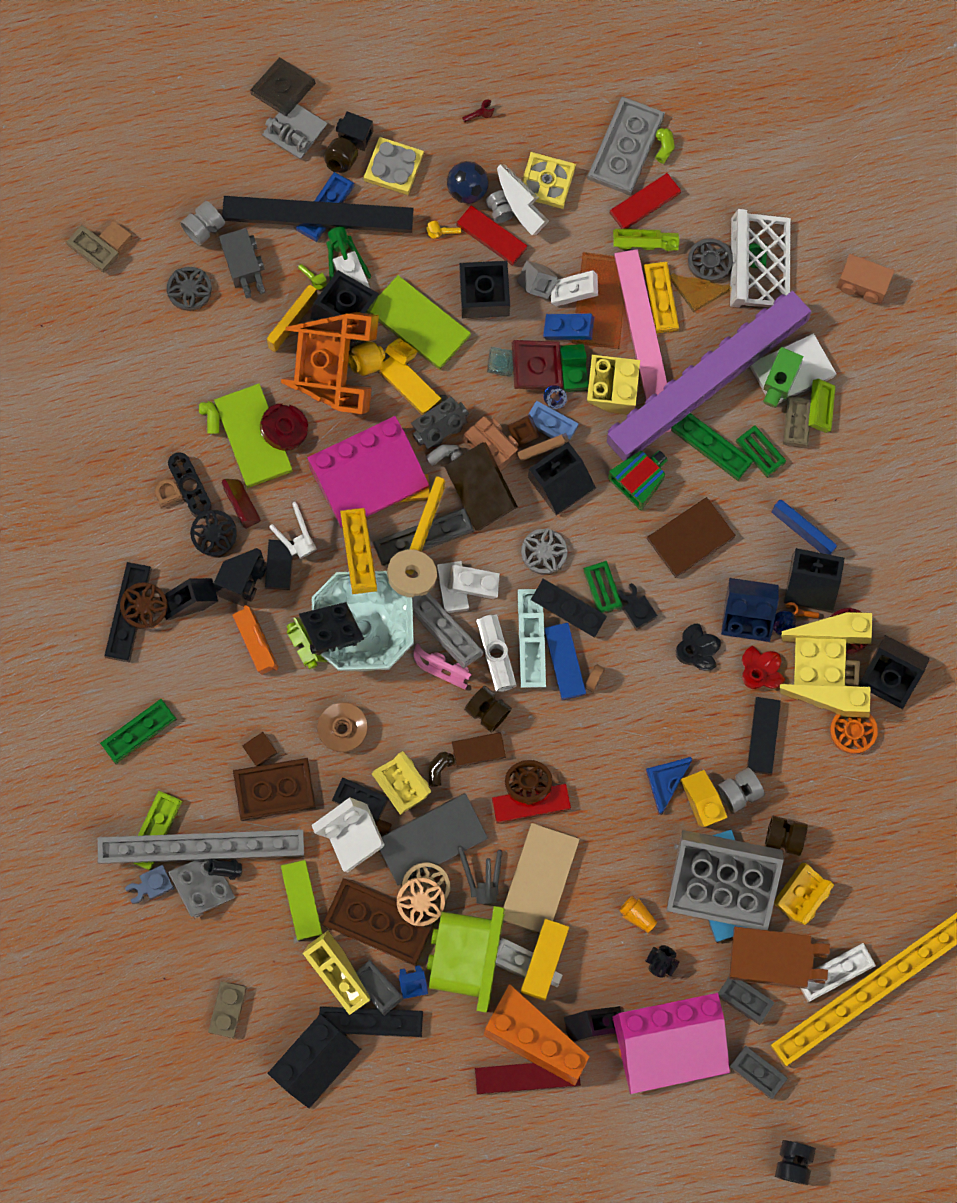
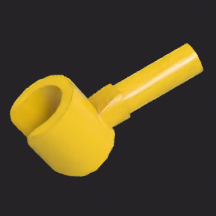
(435, 231)

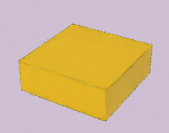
(401, 351)

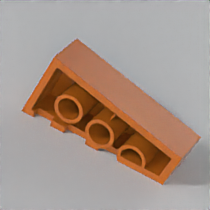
(534, 1037)

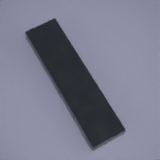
(123, 635)
(372, 1022)

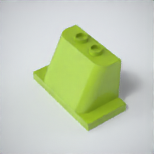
(466, 955)

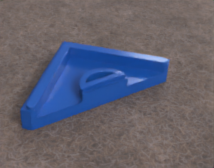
(665, 780)

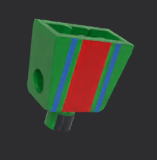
(639, 477)

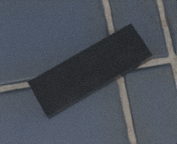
(763, 735)

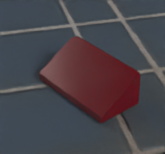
(241, 502)

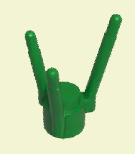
(340, 242)

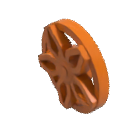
(853, 731)

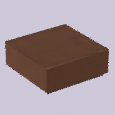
(524, 430)
(259, 749)

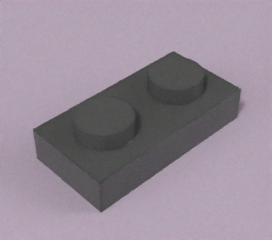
(745, 999)
(758, 1072)

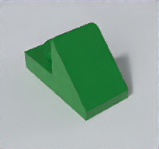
(574, 368)

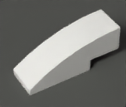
(521, 200)

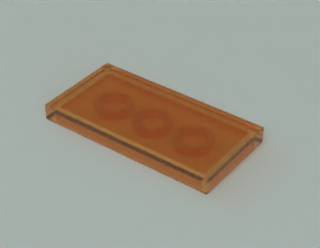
(607, 306)

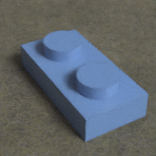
(552, 422)

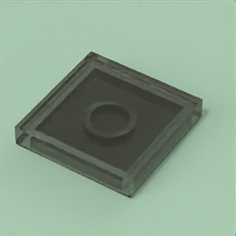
(282, 86)

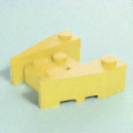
(822, 663)

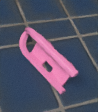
(437, 663)

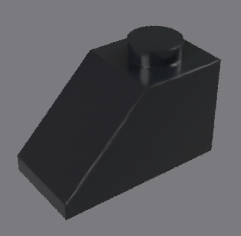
(190, 597)
(591, 1024)

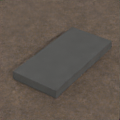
(432, 837)

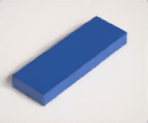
(334, 191)
(803, 528)
(564, 661)

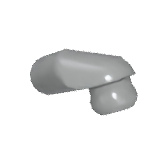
(443, 451)

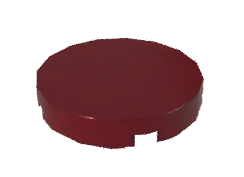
(284, 427)

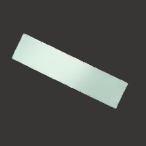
(531, 640)

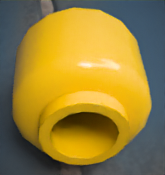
(366, 358)

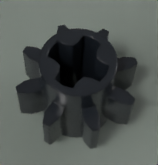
(662, 961)

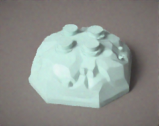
(382, 618)

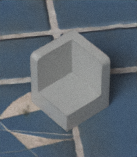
(537, 279)

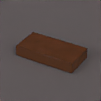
(478, 749)

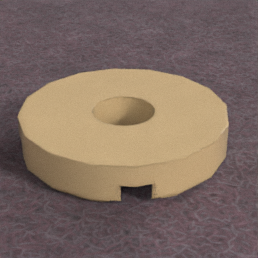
(418, 562)

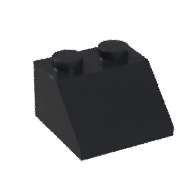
(342, 297)
(894, 672)

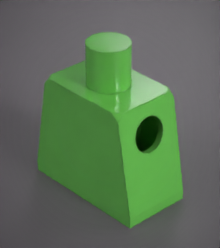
(785, 369)

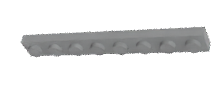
(200, 846)

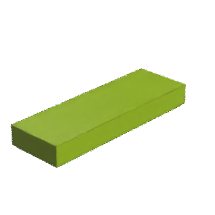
(159, 819)
(301, 900)

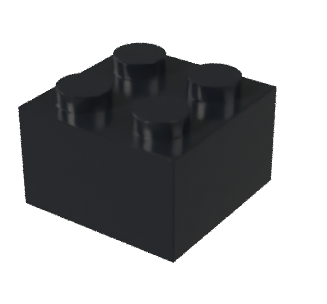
(484, 289)

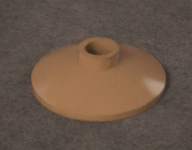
(338, 715)

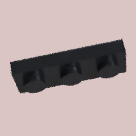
(568, 608)

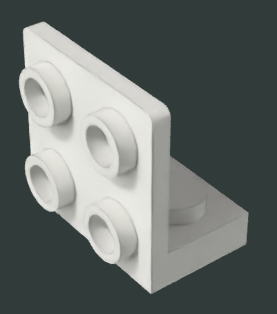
(350, 832)

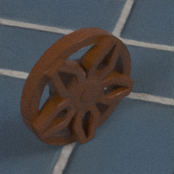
(143, 605)
(528, 782)

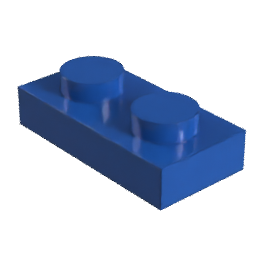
(568, 326)

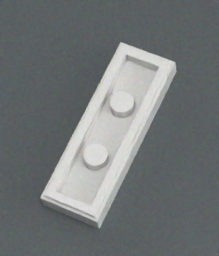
(840, 971)

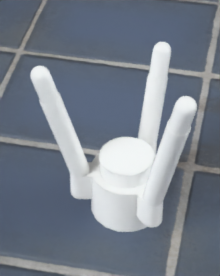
(303, 543)

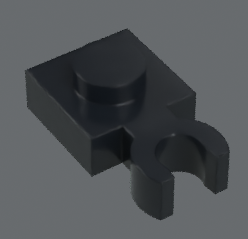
(638, 610)

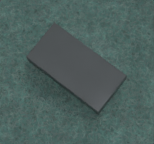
(379, 989)

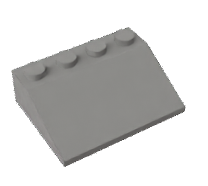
(725, 880)

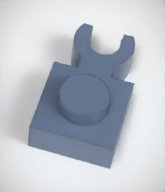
(154, 883)

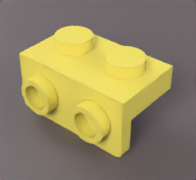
(402, 783)

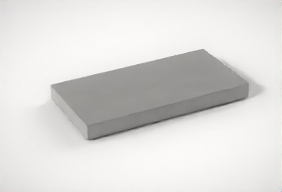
(626, 146)

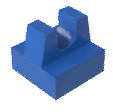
(413, 983)

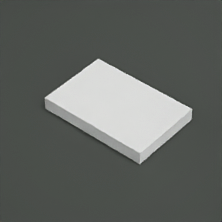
(814, 366)

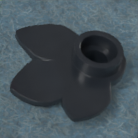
(700, 645)

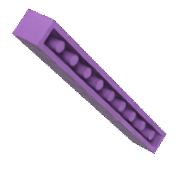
(708, 376)

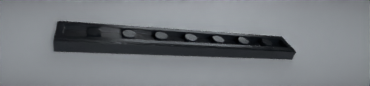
(317, 214)

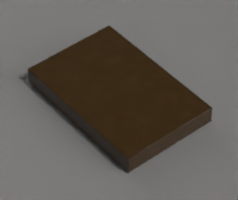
(480, 486)

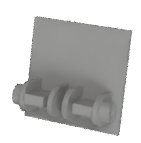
(295, 131)
(199, 889)

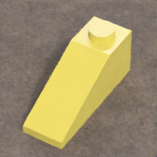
(336, 972)

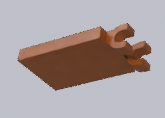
(776, 958)

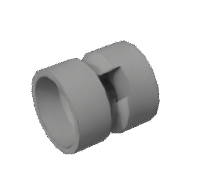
(200, 225)
(734, 796)

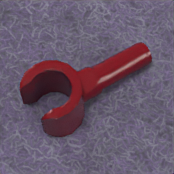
(480, 112)

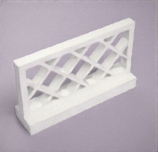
(740, 251)

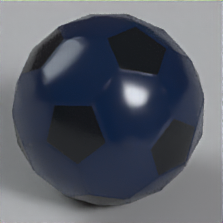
(467, 182)

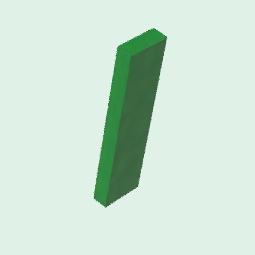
(712, 446)

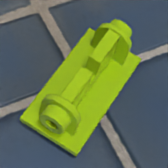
(299, 635)

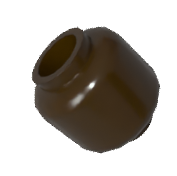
(340, 155)

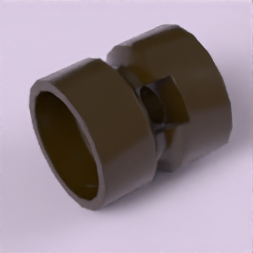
(495, 713)
(786, 835)

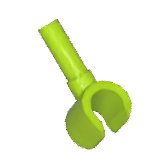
(317, 281)

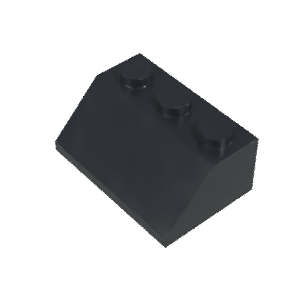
(314, 1061)

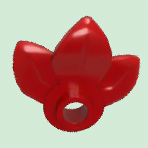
(763, 666)

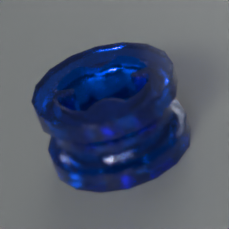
(562, 394)
(781, 617)

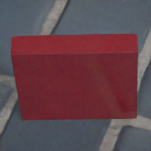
(536, 364)

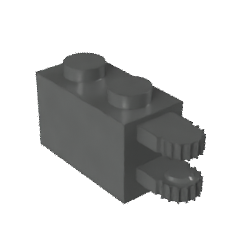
(242, 261)

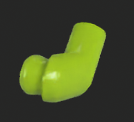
(212, 416)

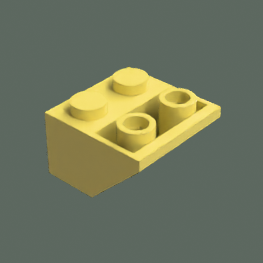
(613, 383)

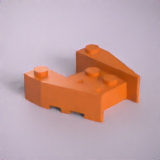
(324, 360)

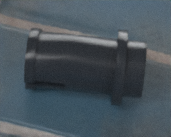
(224, 868)

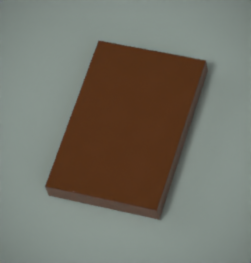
(691, 537)
(274, 789)

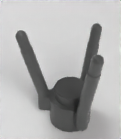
(487, 890)

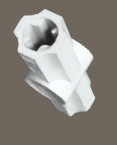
(499, 667)

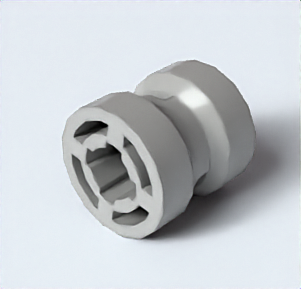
(500, 207)

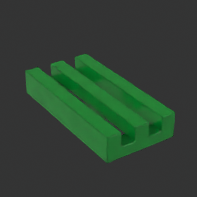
(767, 444)
(609, 607)

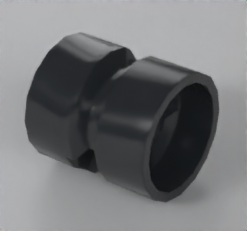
(791, 1171)

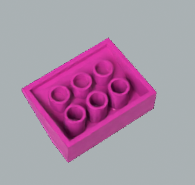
(368, 470)
(672, 1043)

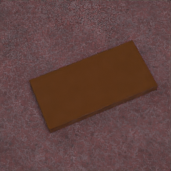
(377, 922)

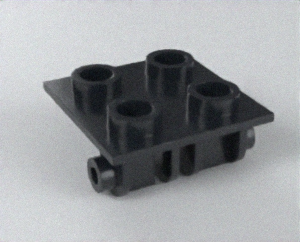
(331, 628)

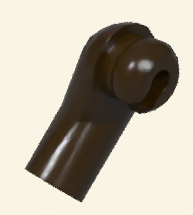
(441, 761)

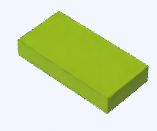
(821, 405)

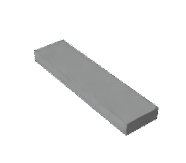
(445, 630)

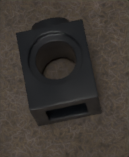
(355, 129)

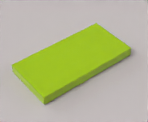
(419, 322)
(241, 420)

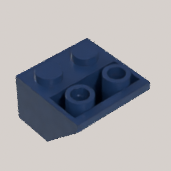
(750, 609)

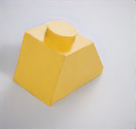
(703, 798)

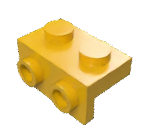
(803, 894)

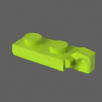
(645, 239)

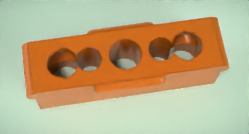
(255, 640)

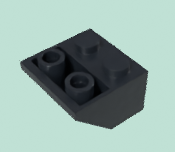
(561, 478)
(239, 576)
(814, 579)

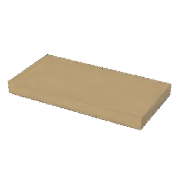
(539, 878)

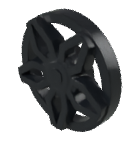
(213, 533)

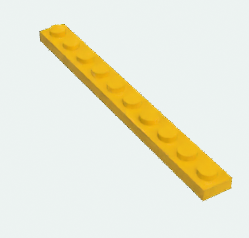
(866, 992)

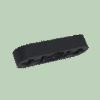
(189, 476)

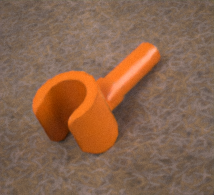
(800, 612)

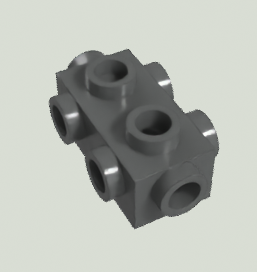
(439, 422)

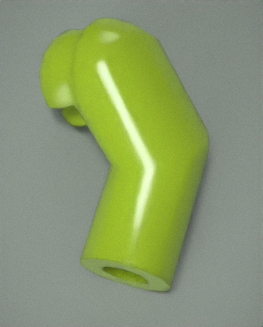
(667, 141)

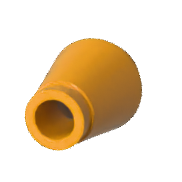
(636, 913)

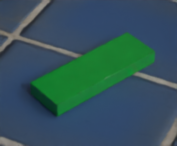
(138, 731)

